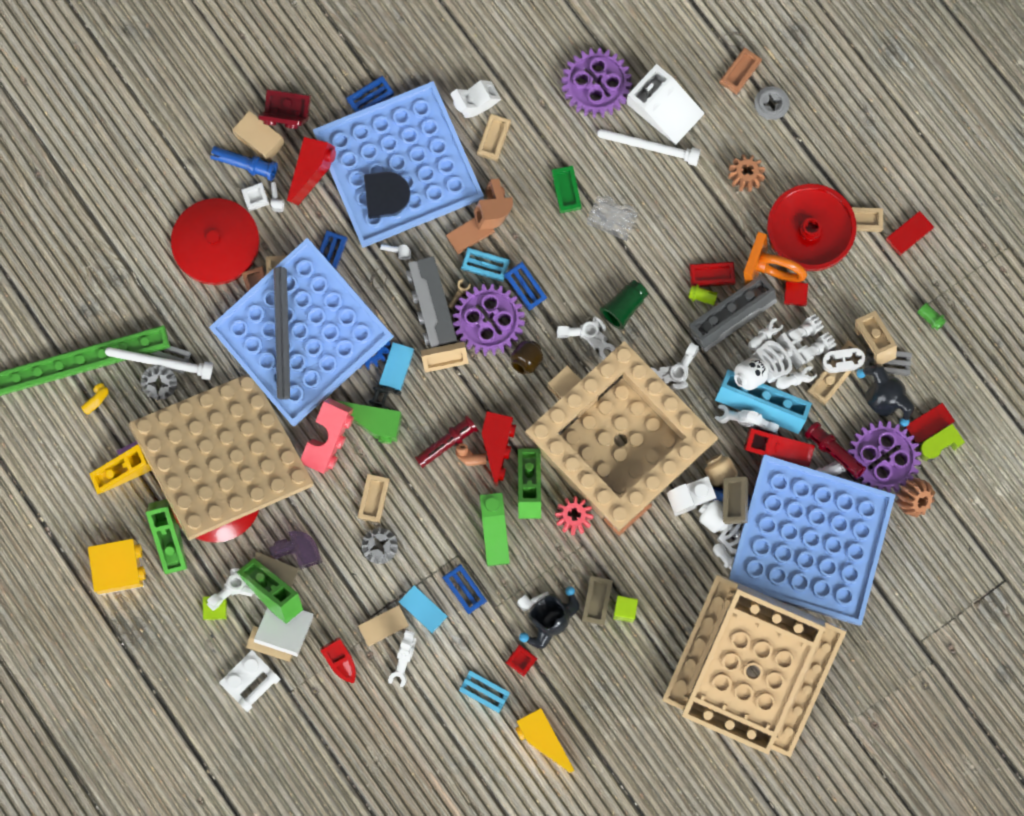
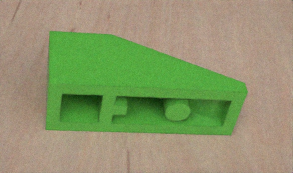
(378, 422)
(529, 484)
(494, 529)
(166, 536)
(271, 590)

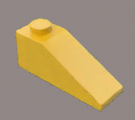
(120, 470)
(541, 736)

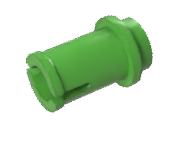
(931, 316)

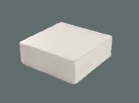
(255, 197)

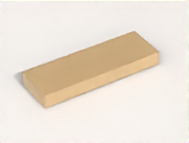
(828, 383)

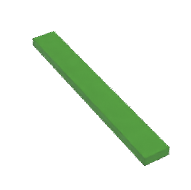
(80, 360)

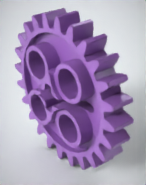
(612, 71)
(472, 331)
(896, 473)

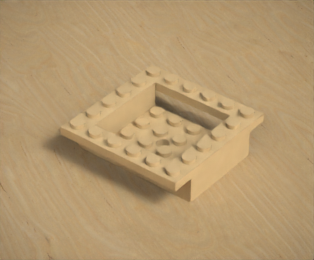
(658, 428)
(782, 641)

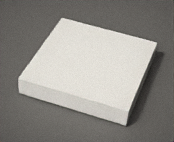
(284, 636)

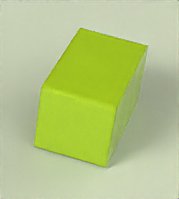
(625, 609)

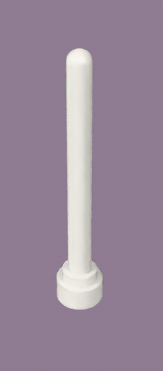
(689, 155)
(203, 369)

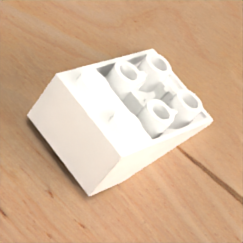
(664, 104)

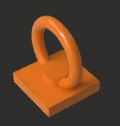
(760, 260)

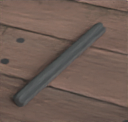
(281, 333)

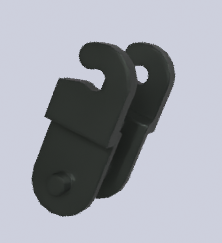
(386, 392)

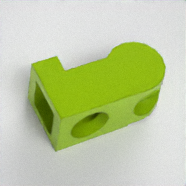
(933, 446)

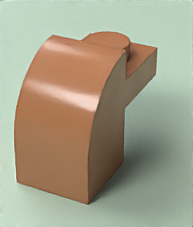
(495, 209)

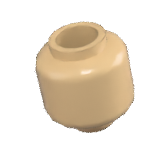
(720, 468)

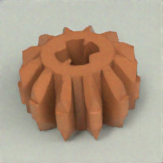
(748, 181)
(915, 497)

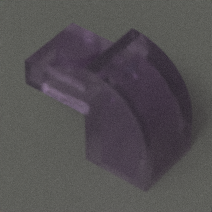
(303, 547)

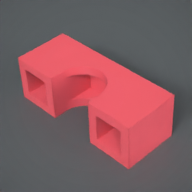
(335, 419)

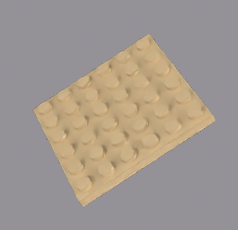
(220, 455)

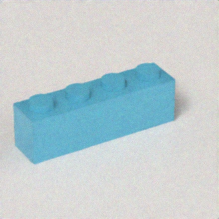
(772, 403)

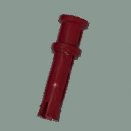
(828, 444)
(423, 458)

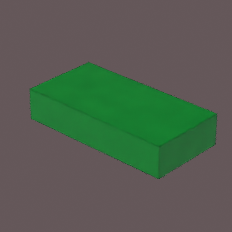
(566, 189)

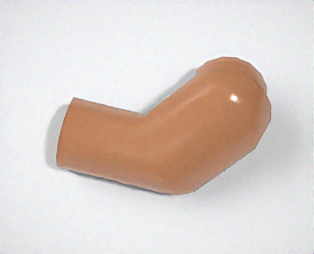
(468, 458)

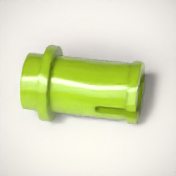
(702, 295)

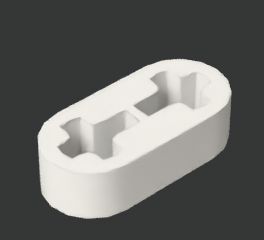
(843, 365)

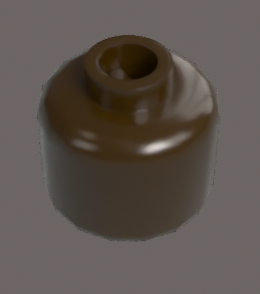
(526, 357)

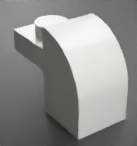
(476, 99)
(688, 496)

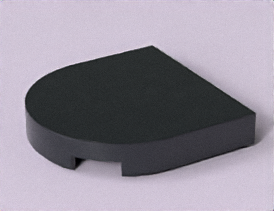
(386, 194)

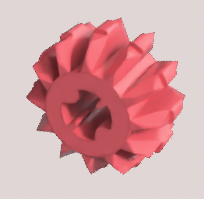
(567, 520)

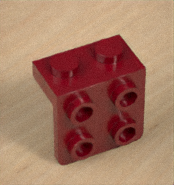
(285, 108)

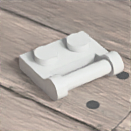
(244, 675)

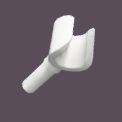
(277, 204)
(403, 251)
(525, 603)

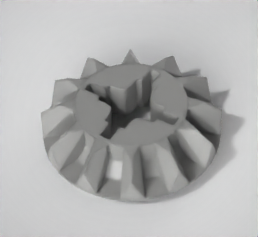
(777, 95)
(166, 376)
(390, 548)

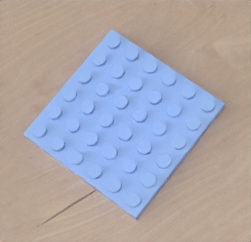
(407, 138)
(327, 329)
(812, 539)

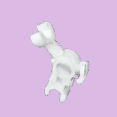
(591, 333)
(679, 372)
(748, 419)
(233, 585)
(404, 656)

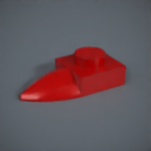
(339, 659)

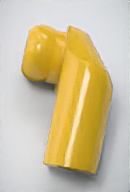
(97, 399)

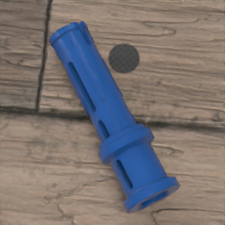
(253, 165)

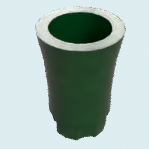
(624, 304)

